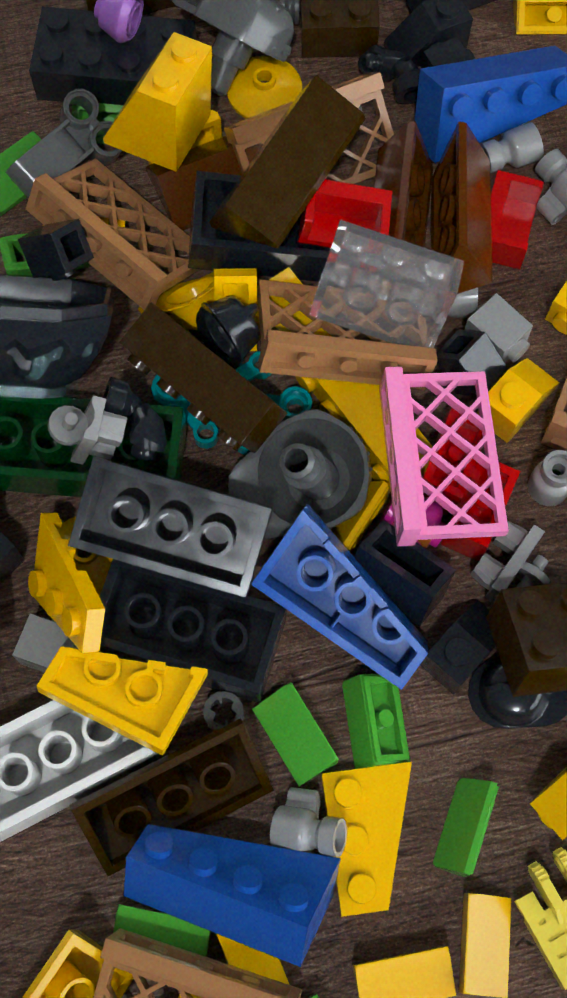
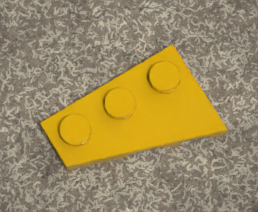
(62, 590)
(124, 694)
(373, 809)

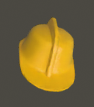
(185, 300)

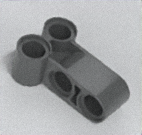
(66, 145)

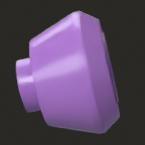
(119, 18)

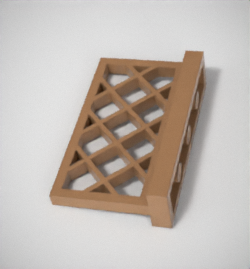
(356, 90)
(114, 257)
(321, 356)
(181, 970)

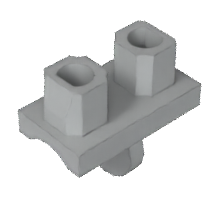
(93, 431)
(518, 544)

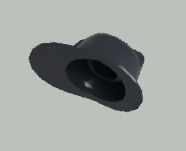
(228, 328)
(497, 707)

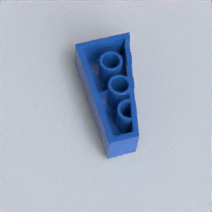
(488, 94)
(337, 597)
(234, 887)

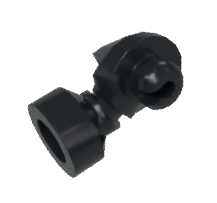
(393, 65)
(147, 427)

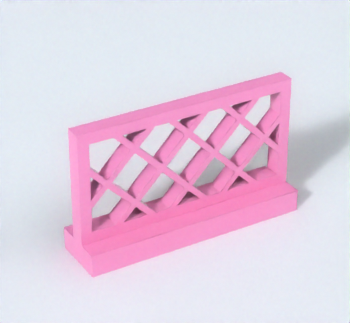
(404, 463)

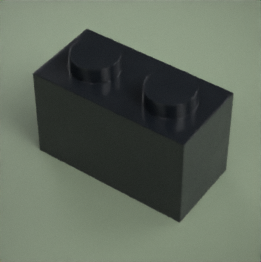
(407, 574)

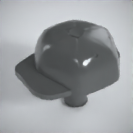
(242, 28)
(305, 462)

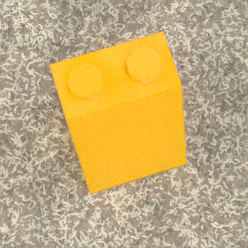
(167, 105)

